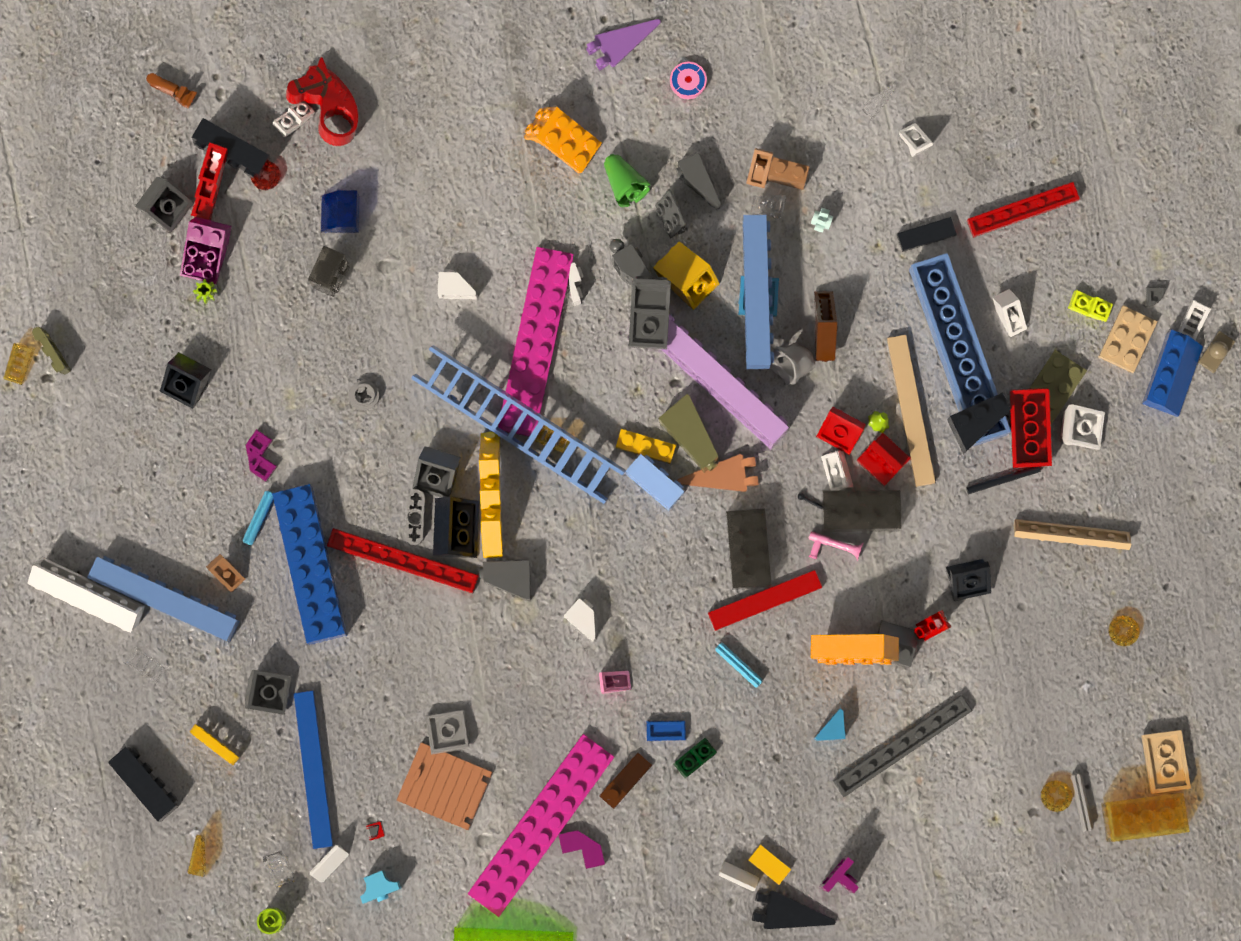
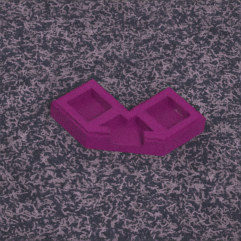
(255, 449)
(590, 849)

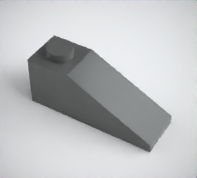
(697, 178)

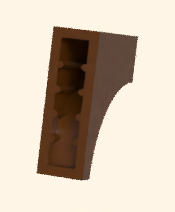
(825, 326)

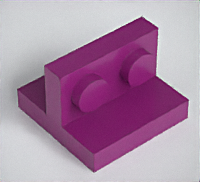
(837, 875)

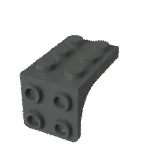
(649, 313)

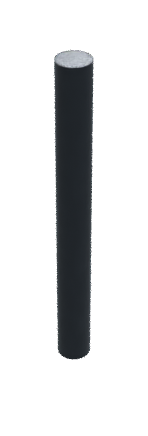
(1003, 479)

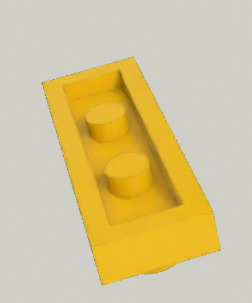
(645, 446)

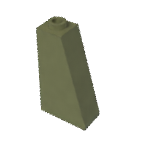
(689, 432)

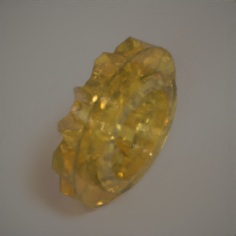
(1132, 633)
(1064, 791)

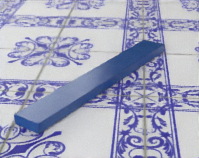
(313, 769)

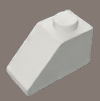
(453, 286)
(1010, 312)
(582, 618)

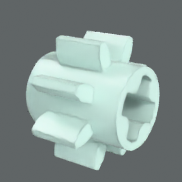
(822, 220)

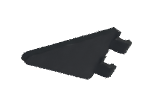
(787, 913)

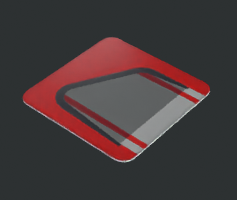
(375, 831)

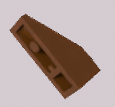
(625, 780)

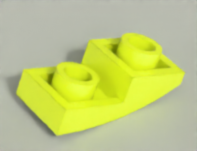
(1090, 306)

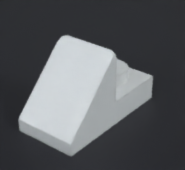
(915, 139)

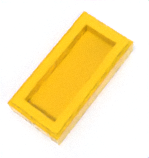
(769, 864)

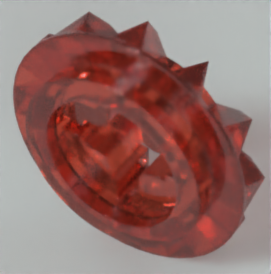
(274, 177)

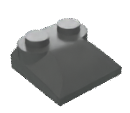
(267, 692)

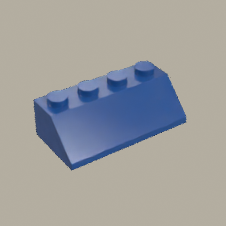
(1173, 373)

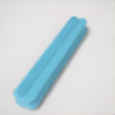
(258, 518)
(739, 665)

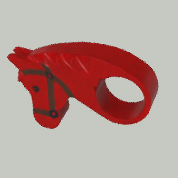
(333, 96)

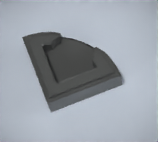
(1154, 295)

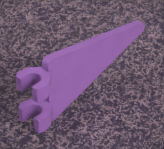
(619, 42)

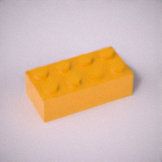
(855, 649)

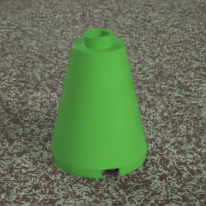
(625, 181)

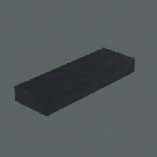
(926, 234)

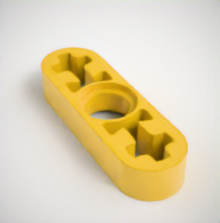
(214, 744)

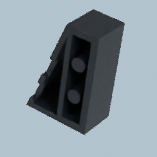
(977, 420)

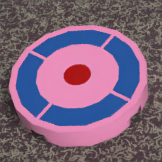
(688, 80)

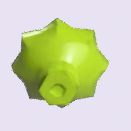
(878, 421)

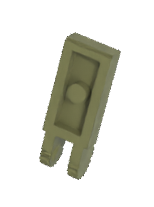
(50, 349)

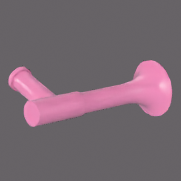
(819, 538)

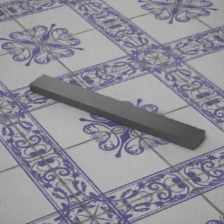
(902, 746)

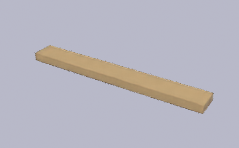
(910, 410)

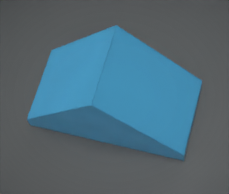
(833, 729)

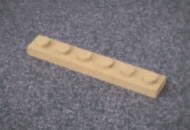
(1072, 534)

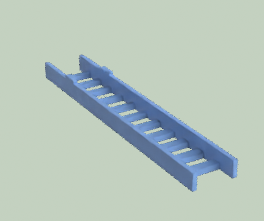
(558, 431)

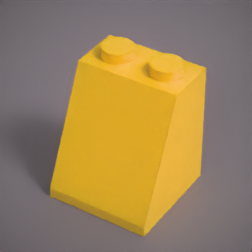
(689, 274)

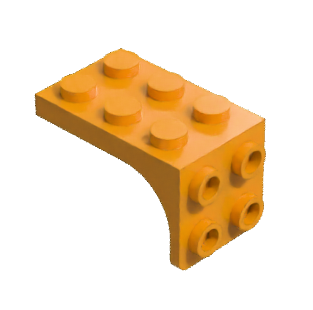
(563, 137)

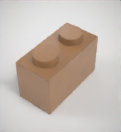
(788, 173)

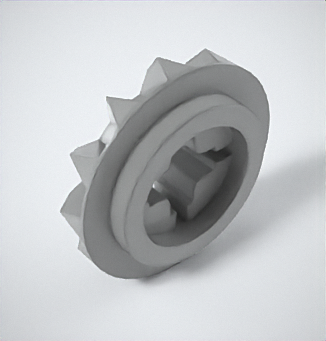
(360, 387)

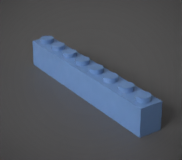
(757, 292)
(163, 599)

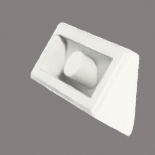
(837, 471)
(329, 863)
(738, 876)

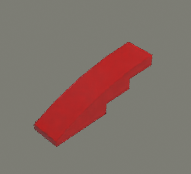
(210, 181)

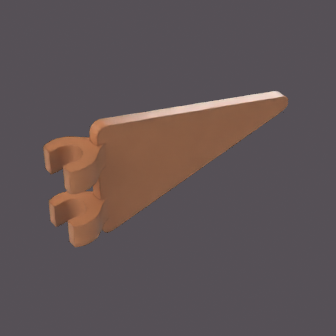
(726, 475)

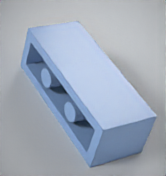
(655, 481)

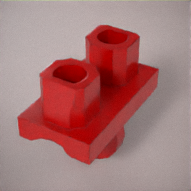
(932, 626)

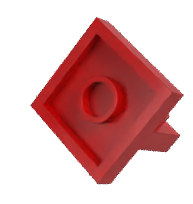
(841, 430)
(883, 459)

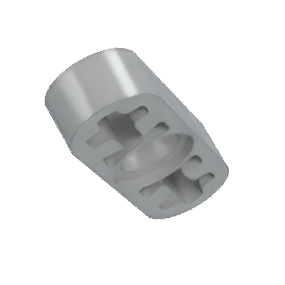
(421, 503)

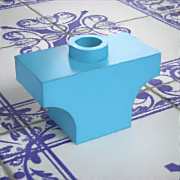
(378, 887)

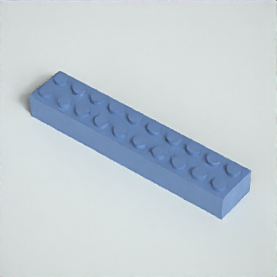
(955, 337)

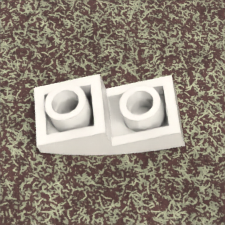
(293, 118)
(575, 279)

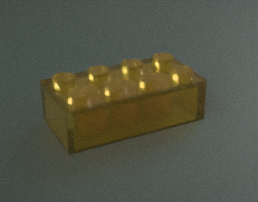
(1145, 817)

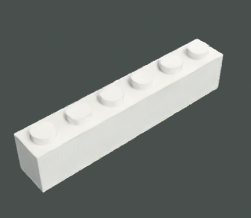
(86, 594)

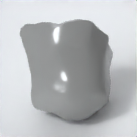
(793, 362)

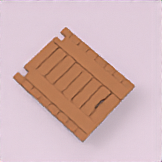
(445, 787)

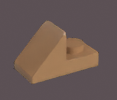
(759, 168)
(225, 573)

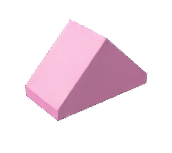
(614, 681)

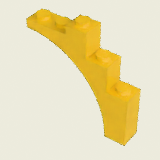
(490, 495)

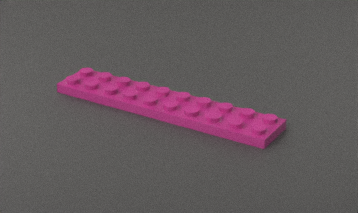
(537, 336)
(540, 825)

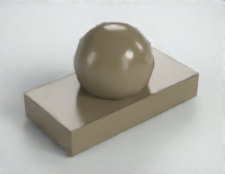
(1216, 352)

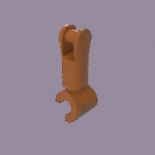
(181, 94)

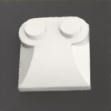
(1082, 427)

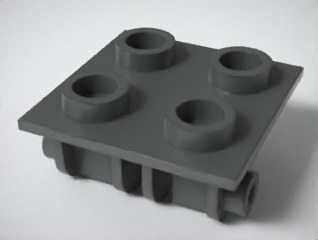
(670, 215)

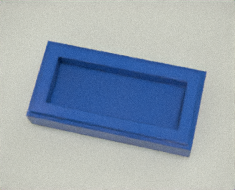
(665, 730)

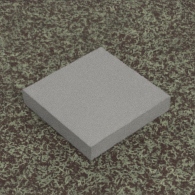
(447, 731)

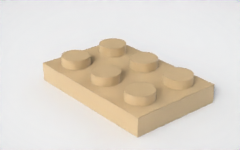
(1127, 339)
(1166, 761)

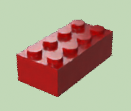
(1030, 427)

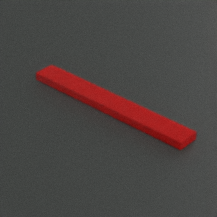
(402, 560)

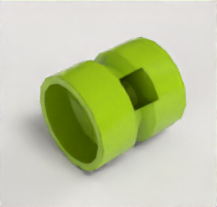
(271, 920)

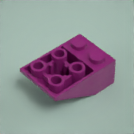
(205, 249)

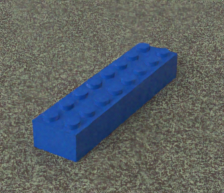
(309, 564)

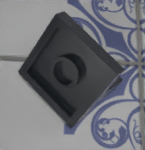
(969, 579)

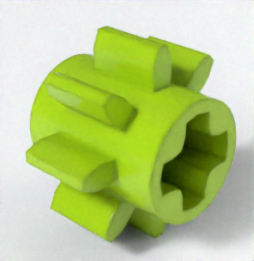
(209, 294)

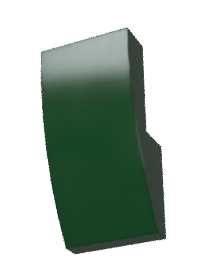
(695, 758)

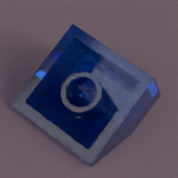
(340, 212)

